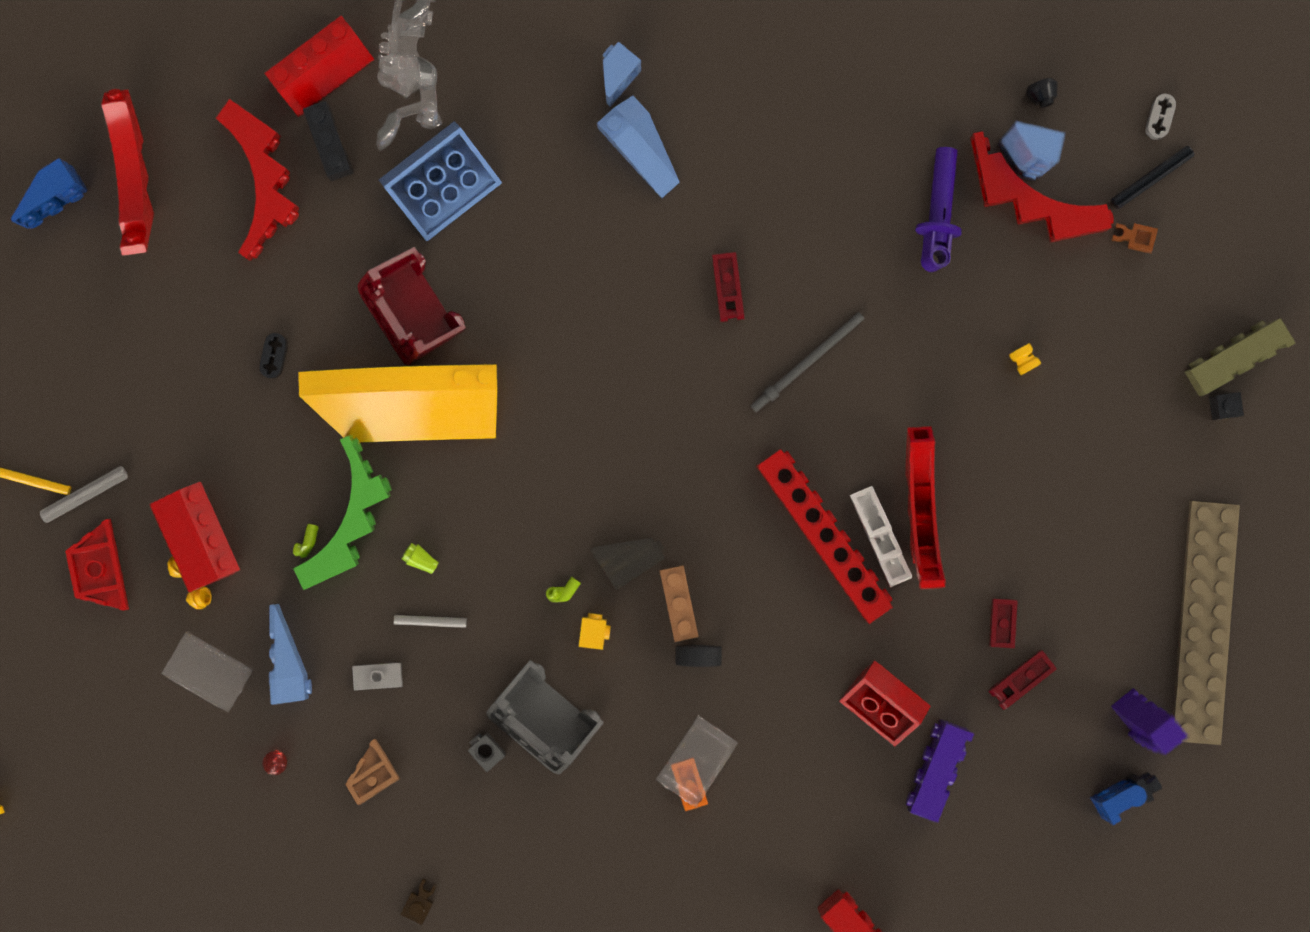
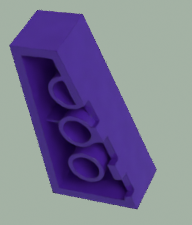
(1148, 723)
(938, 769)

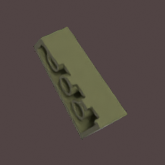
(1238, 356)

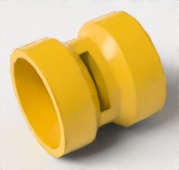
(1025, 359)

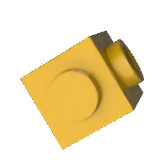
(594, 631)

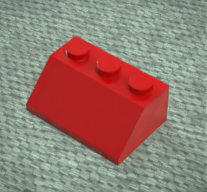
(885, 703)

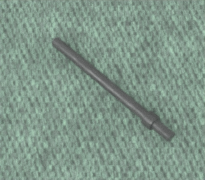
(772, 392)

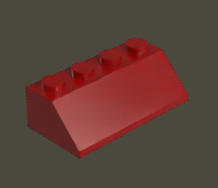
(319, 66)
(194, 537)

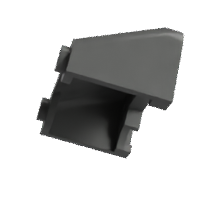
(543, 719)

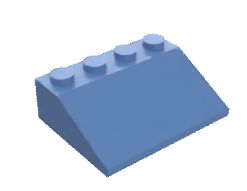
(440, 181)

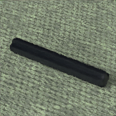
(1152, 177)

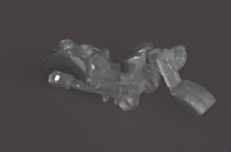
(406, 71)

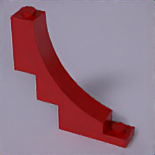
(132, 176)
(1002, 185)

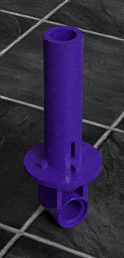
(938, 231)

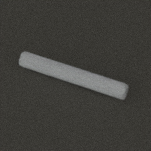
(83, 494)

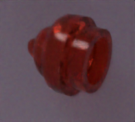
(275, 763)

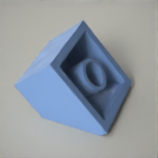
(619, 71)

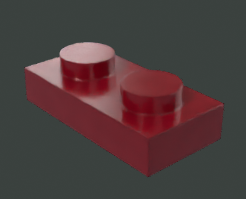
(1003, 623)

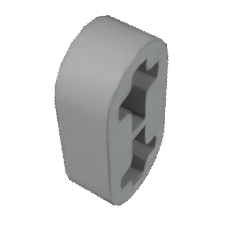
(1155, 115)

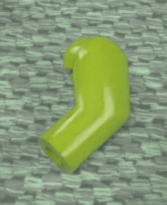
(308, 543)
(563, 594)

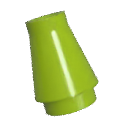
(418, 558)

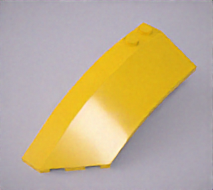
(405, 401)

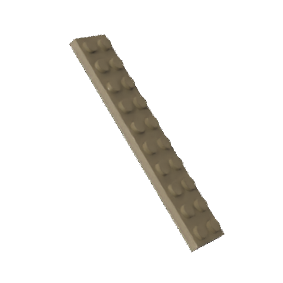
(1205, 620)

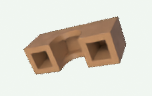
(679, 603)

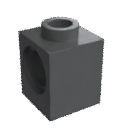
(486, 762)

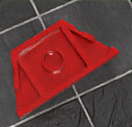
(97, 568)

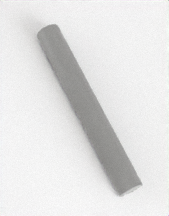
(430, 621)

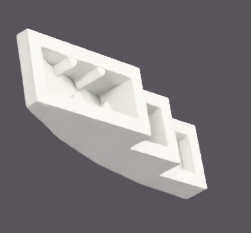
(881, 536)

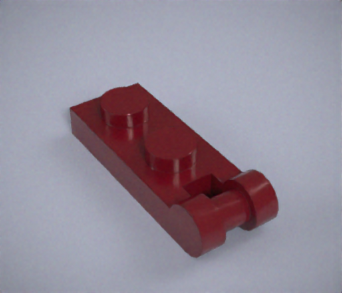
(728, 286)
(1023, 679)

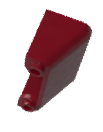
(408, 307)

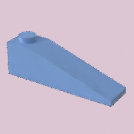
(636, 138)
(289, 676)

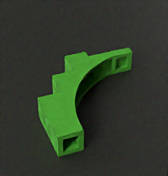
(338, 553)

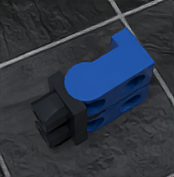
(1124, 795)

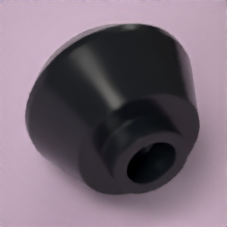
(1043, 92)

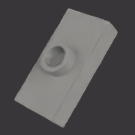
(377, 676)

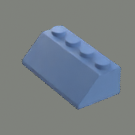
(1031, 149)

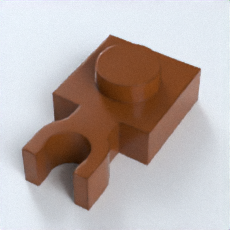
(1140, 238)

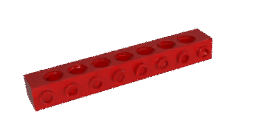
(869, 609)

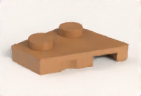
(372, 774)

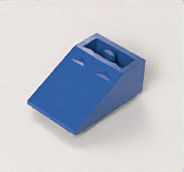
(48, 194)

